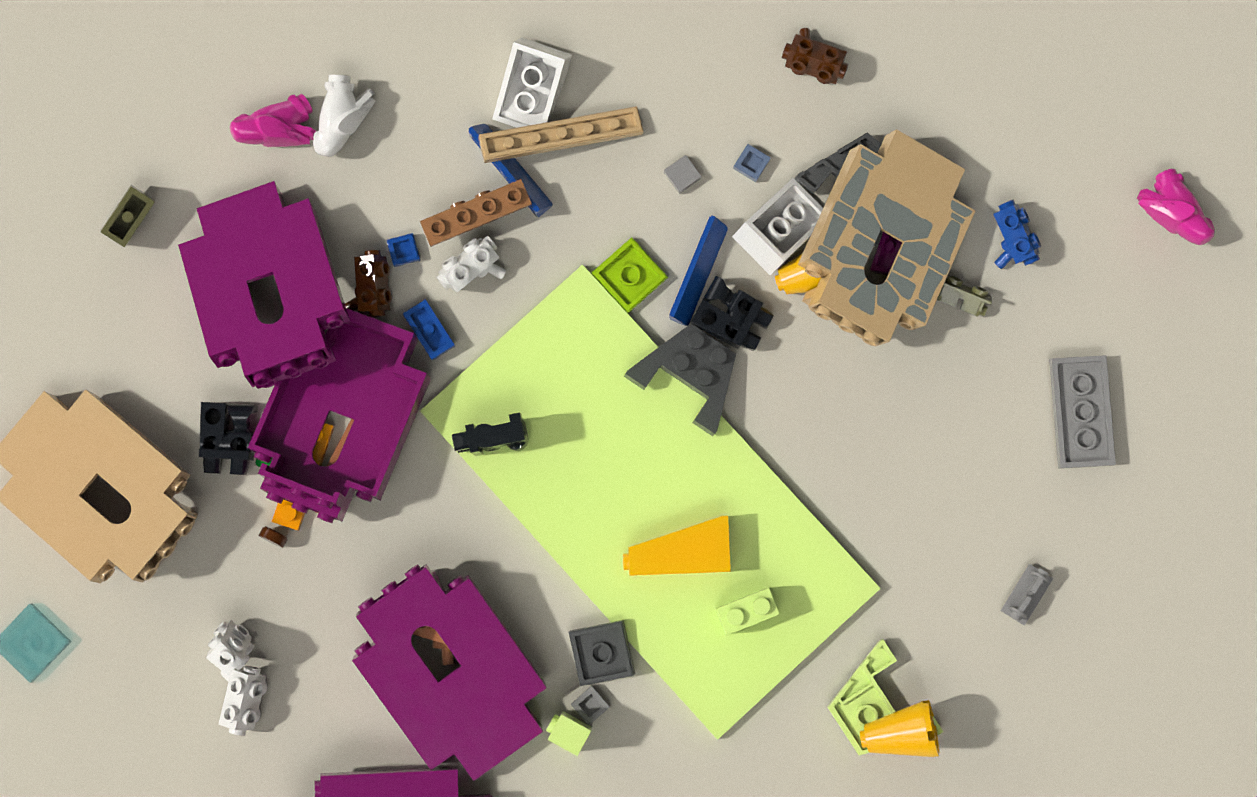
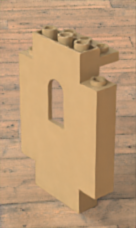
(56, 458)

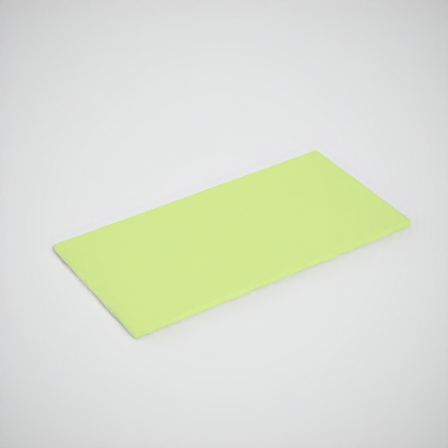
(631, 466)

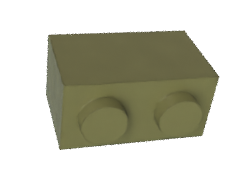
(127, 216)

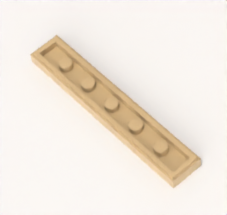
(560, 134)

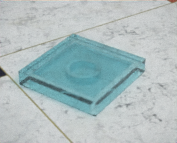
(32, 643)

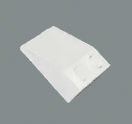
(531, 84)
(779, 226)

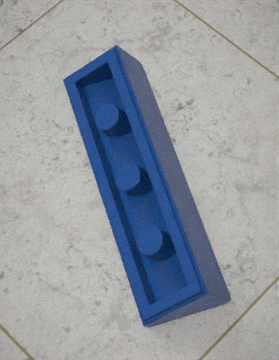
(513, 171)
(698, 271)

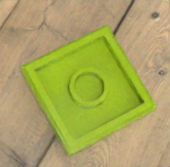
(629, 275)

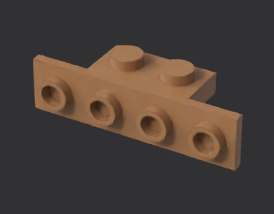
(476, 212)

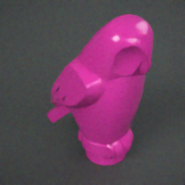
(275, 124)
(1176, 208)

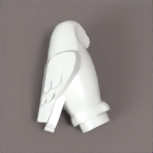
(340, 114)

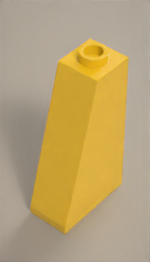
(686, 551)

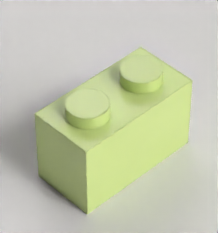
(747, 611)
(568, 732)

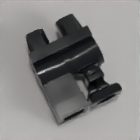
(734, 323)
(492, 437)
(221, 443)

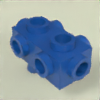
(1019, 241)

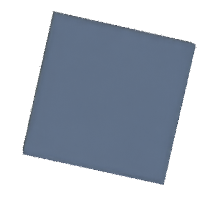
(751, 163)

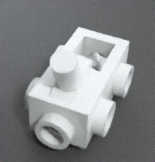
(474, 261)
(232, 643)
(242, 699)

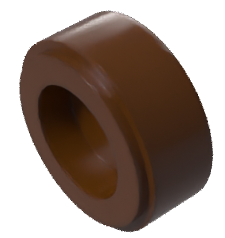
(273, 536)

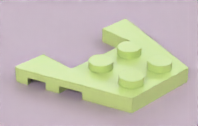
(862, 699)

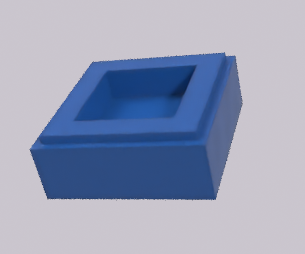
(403, 250)

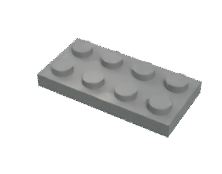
(1082, 412)

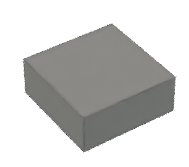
(682, 174)
(590, 705)

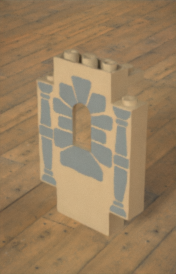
(906, 195)

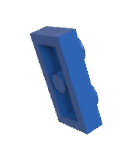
(429, 330)

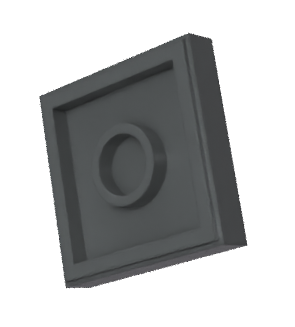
(601, 652)

